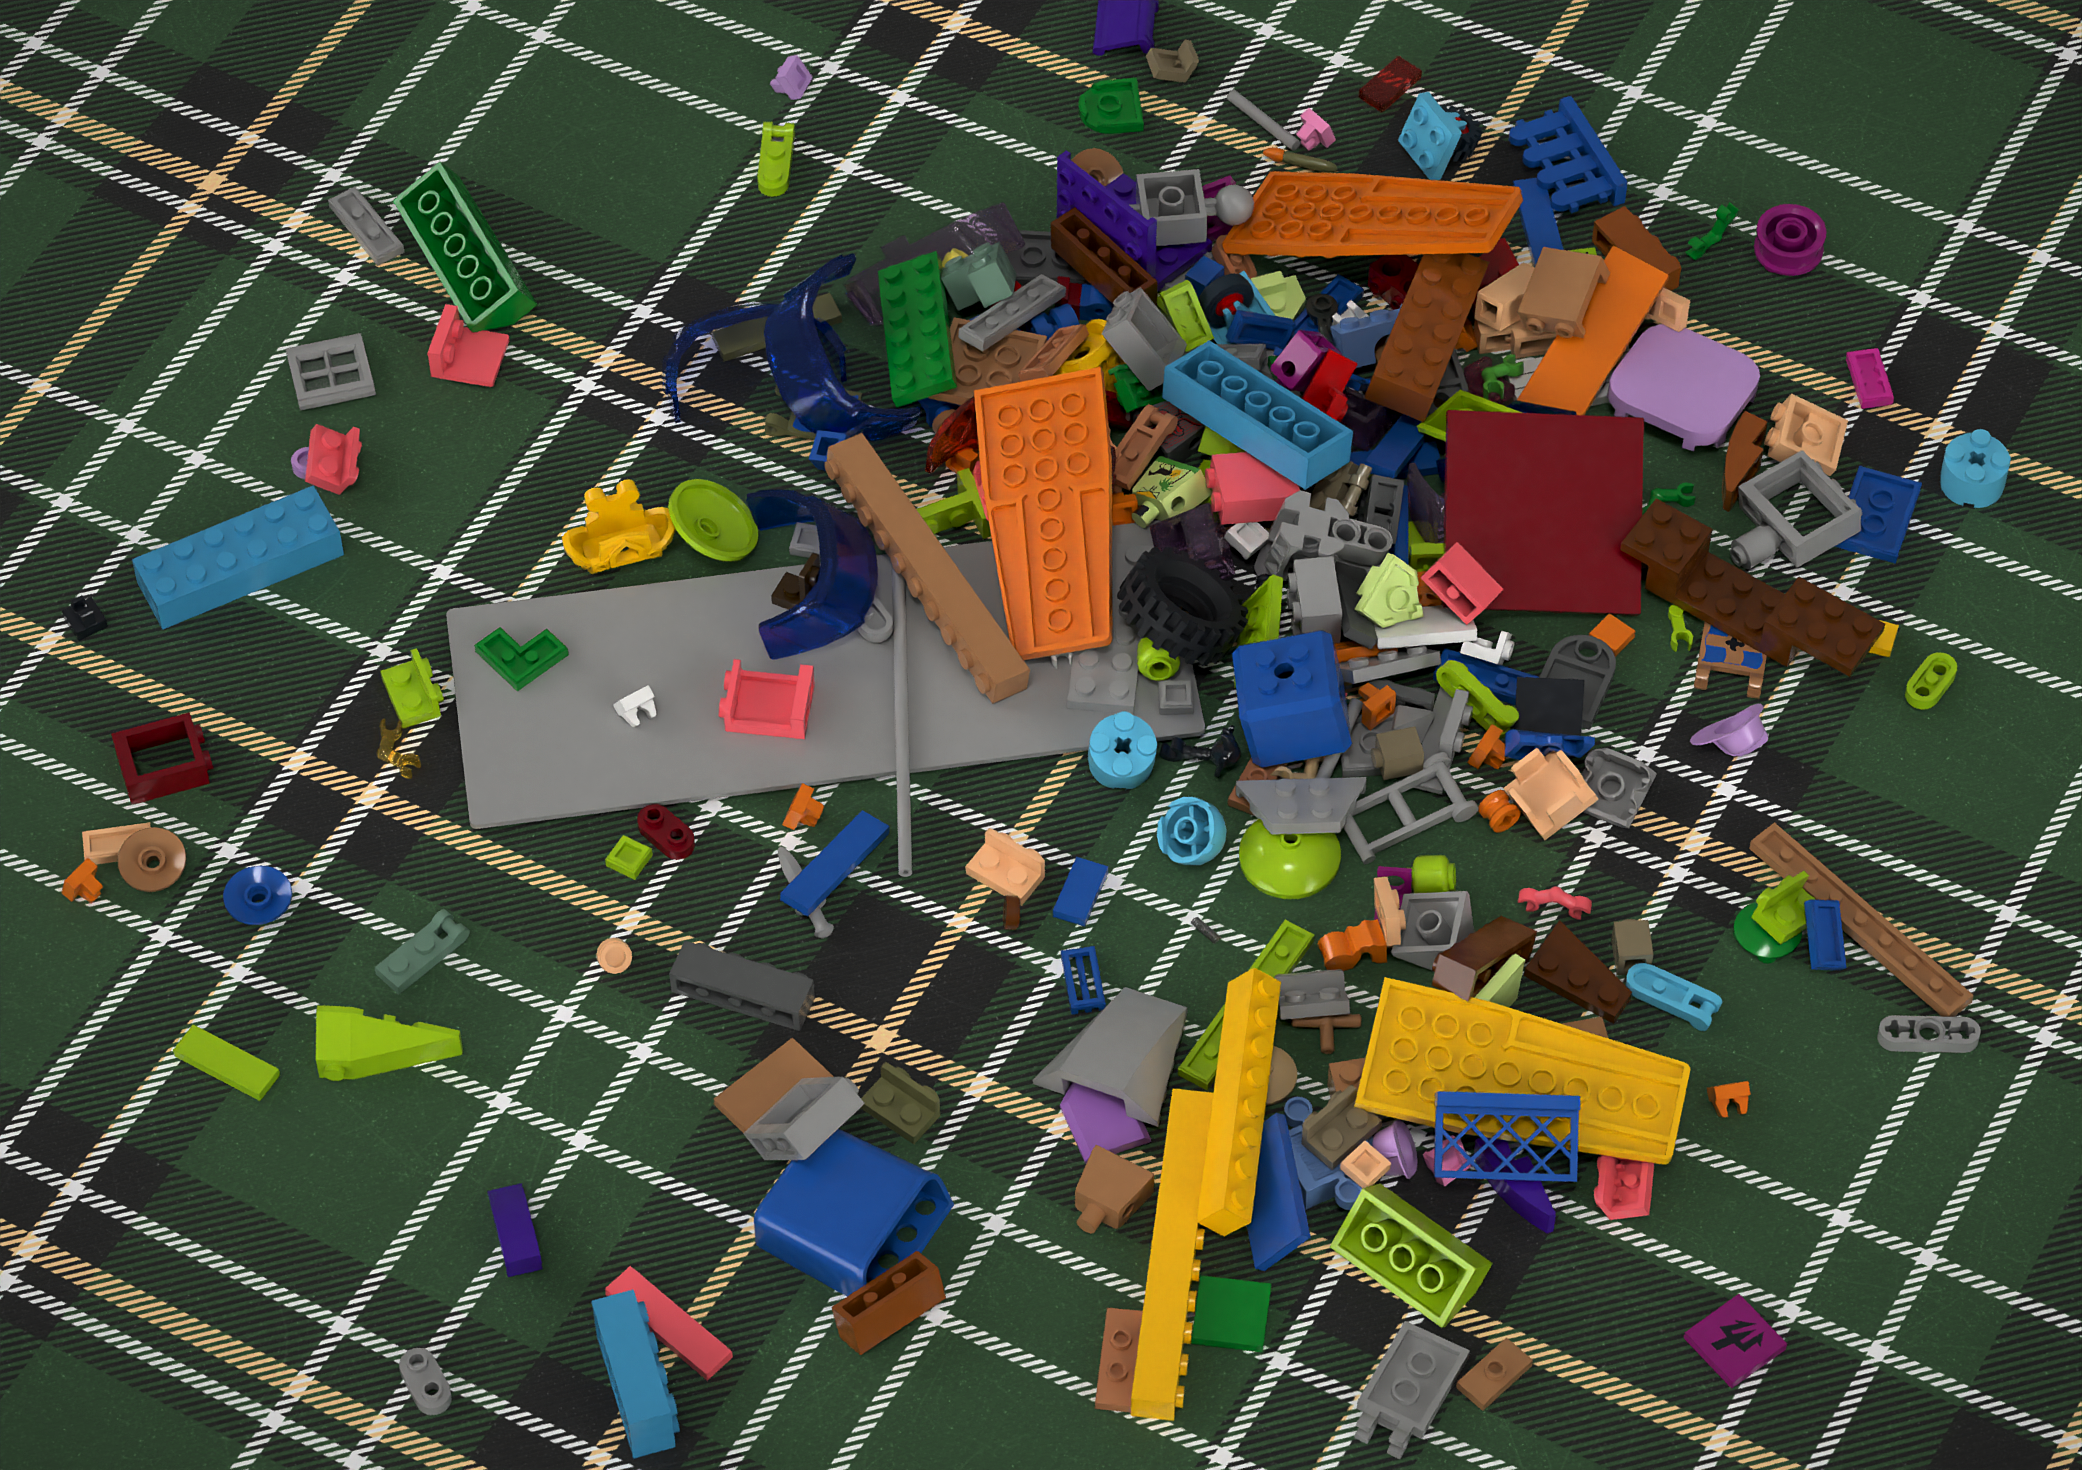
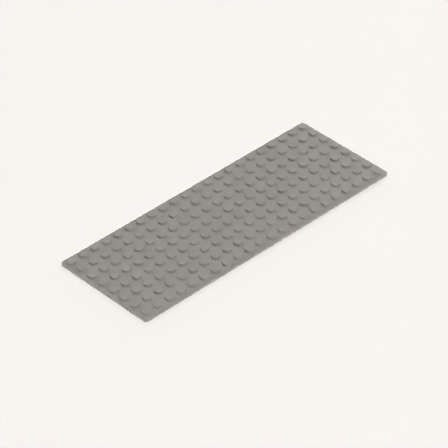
(569, 754)

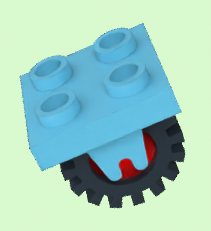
(1437, 134)

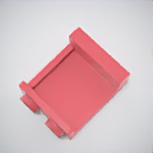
(767, 702)

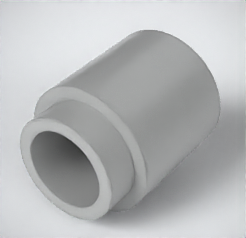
(1754, 546)

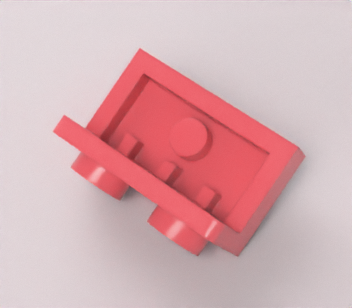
(1623, 1187)

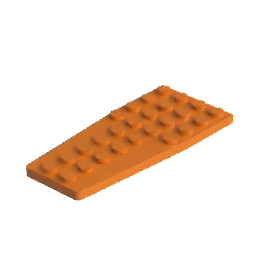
(1371, 216)
(1050, 508)

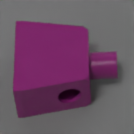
(1301, 360)

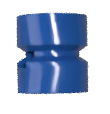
(1048, 324)

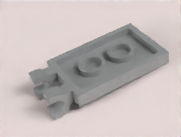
(1409, 1386)

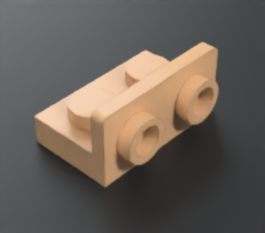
(1007, 866)

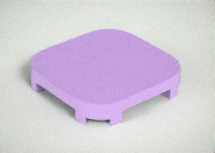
(1684, 385)

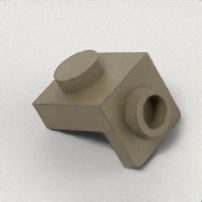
(1173, 64)

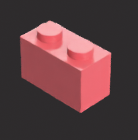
(1461, 583)

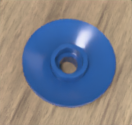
(253, 885)

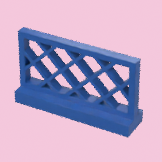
(1510, 1105)

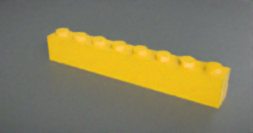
(1239, 1102)

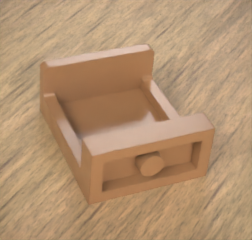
(1561, 291)

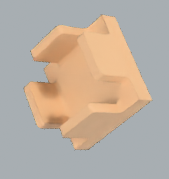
(1549, 791)

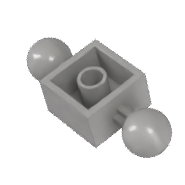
(1180, 206)

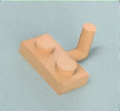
(1387, 908)

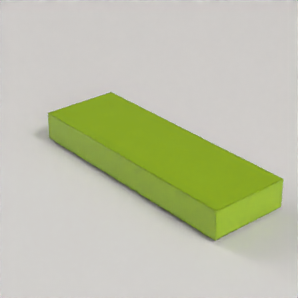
(226, 1062)

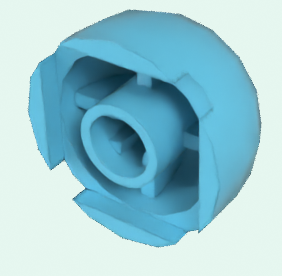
(1191, 831)

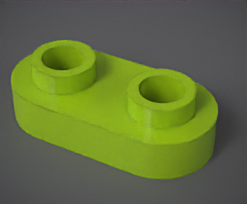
(1929, 683)

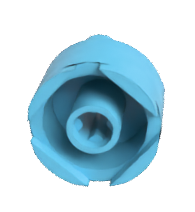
(1975, 469)
(1126, 733)

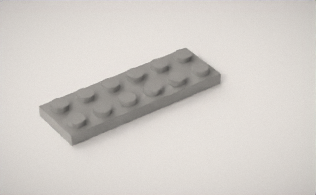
(1108, 675)

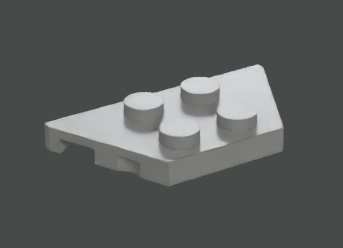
(1302, 804)

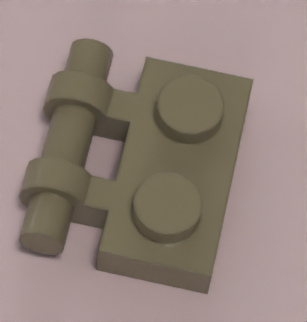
(1343, 485)

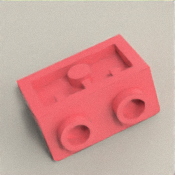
(332, 458)

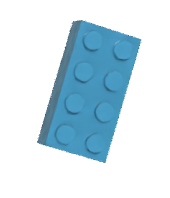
(636, 1373)

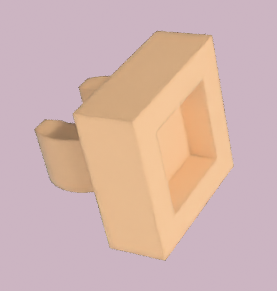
(1365, 1165)

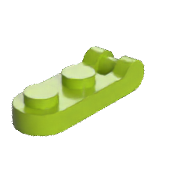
(775, 158)
(1486, 706)

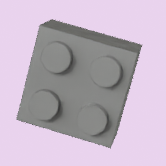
(1315, 597)

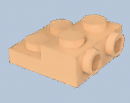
(1806, 428)

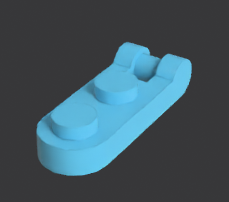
(1673, 994)

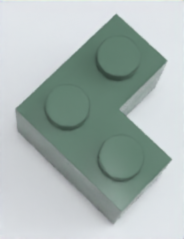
(981, 276)

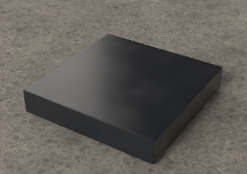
(1550, 705)

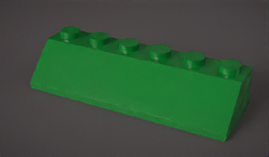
(464, 250)

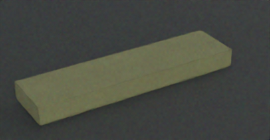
(749, 335)

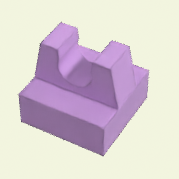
(792, 78)

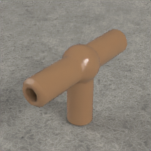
(1327, 1026)

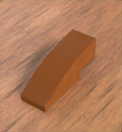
(1742, 456)

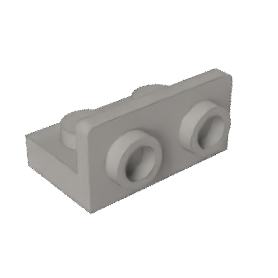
(1312, 994)

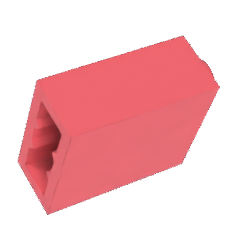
(1246, 488)

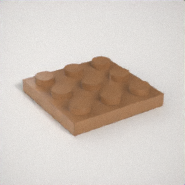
(990, 367)

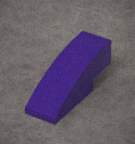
(1523, 1196)
(515, 1230)

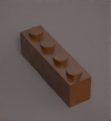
(1098, 257)
(1477, 958)

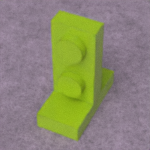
(1185, 314)
(958, 508)

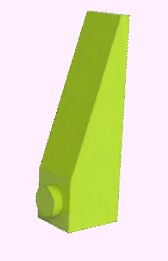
(366, 1046)

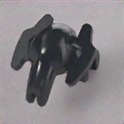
(1223, 753)

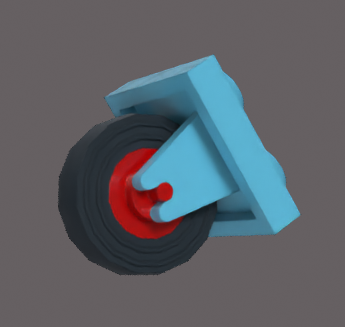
(1225, 297)

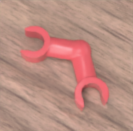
(1555, 894)

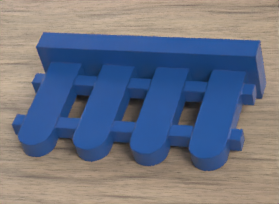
(1587, 155)

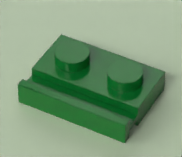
(1131, 392)

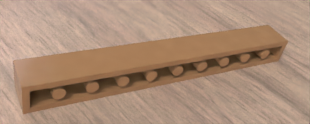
(927, 568)

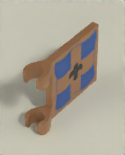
(1728, 655)

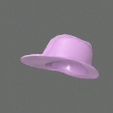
(1735, 734)
(1398, 1147)

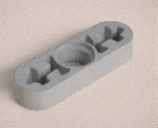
(1940, 1024)

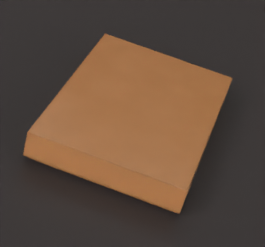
(767, 1083)

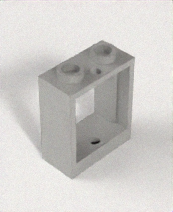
(1143, 337)

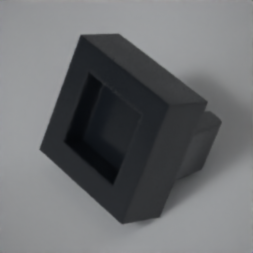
(84, 617)

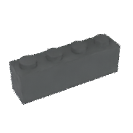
(742, 985)

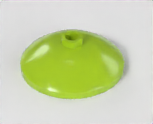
(713, 520)
(1288, 868)

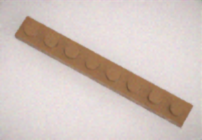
(1865, 924)

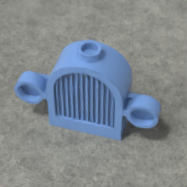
(1315, 1178)

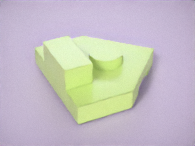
(1281, 294)
(1390, 593)

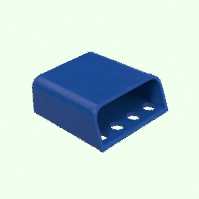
(845, 1211)

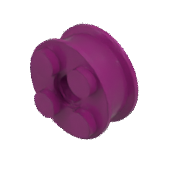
(1790, 239)

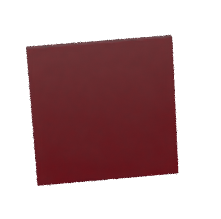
(1547, 507)

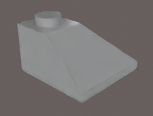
(1433, 925)

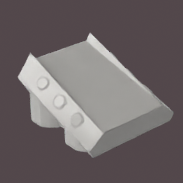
(1619, 785)

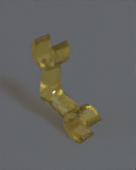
(386, 753)

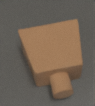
(1110, 1190)

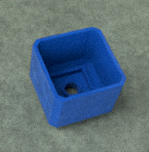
(1291, 698)

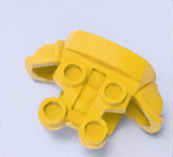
(1094, 353)
(615, 524)

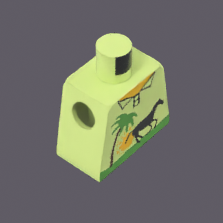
(1168, 490)

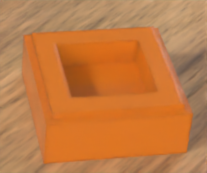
(1613, 633)

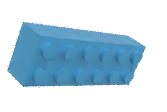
(1257, 414)
(238, 557)

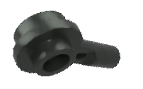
(1321, 309)

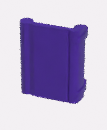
(1124, 24)

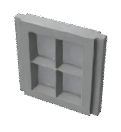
(330, 371)

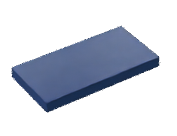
(1278, 1207)

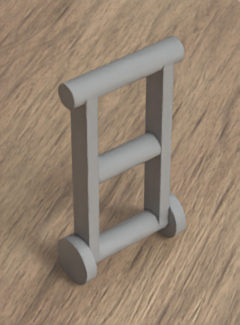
(1434, 766)

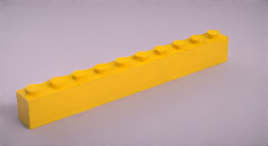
(1172, 1261)

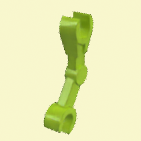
(1675, 614)

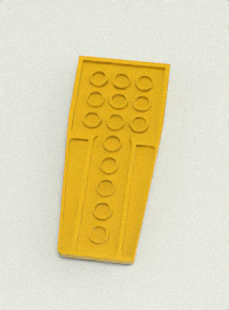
(1439, 1042)

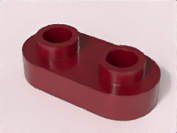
(663, 829)

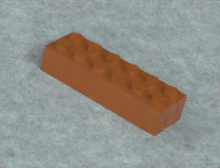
(1426, 333)

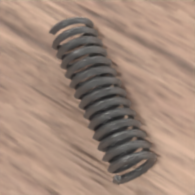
(1204, 926)

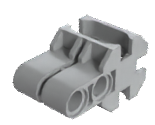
(1316, 533)

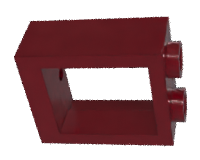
(170, 779)

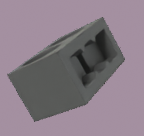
(1382, 503)

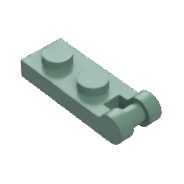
(422, 952)

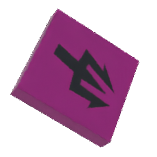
(1735, 1341)

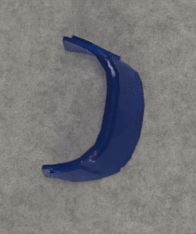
(725, 318)
(806, 374)
(845, 576)

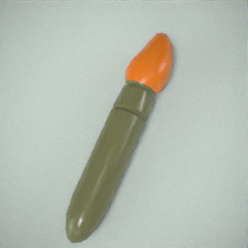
(1279, 155)

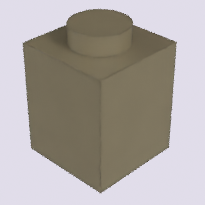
(1398, 753)
(1631, 944)

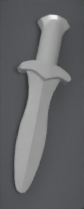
(791, 870)

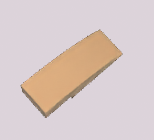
(1514, 338)

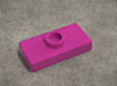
(1869, 378)

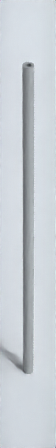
(901, 725)

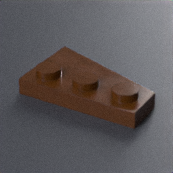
(1578, 975)

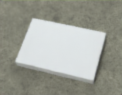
(1436, 627)

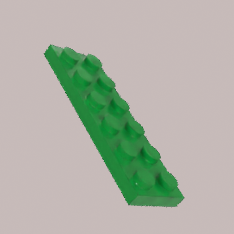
(916, 329)

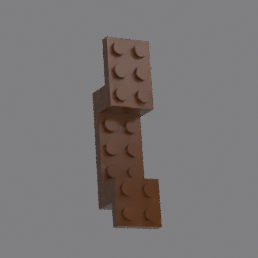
(1741, 604)

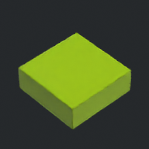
(628, 857)

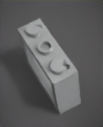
(1795, 469)
(804, 1118)

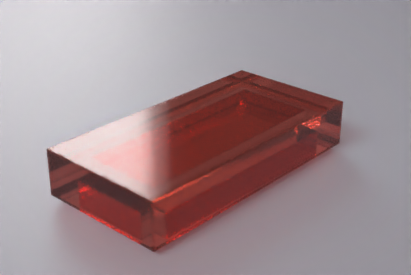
(1390, 84)

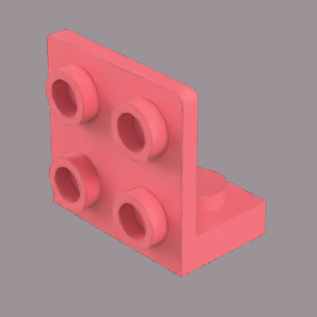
(464, 354)

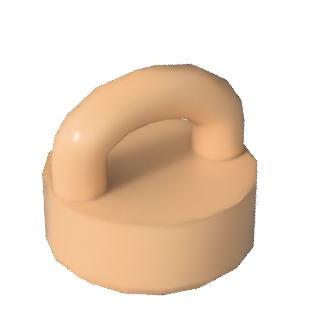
(614, 955)

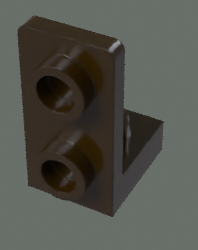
(794, 588)

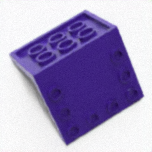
(1111, 213)

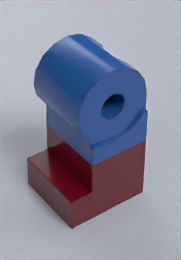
(1085, 300)

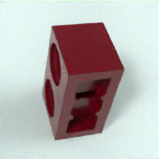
(1391, 278)

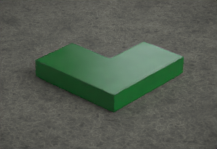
(519, 663)

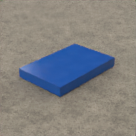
(1886, 513)

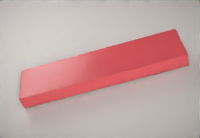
(674, 1325)

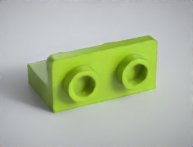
(412, 691)
(1782, 909)

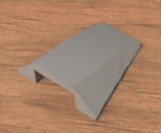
(1123, 1053)

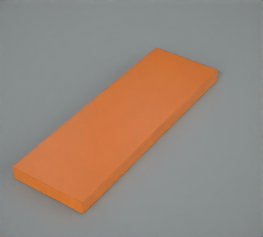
(1577, 366)

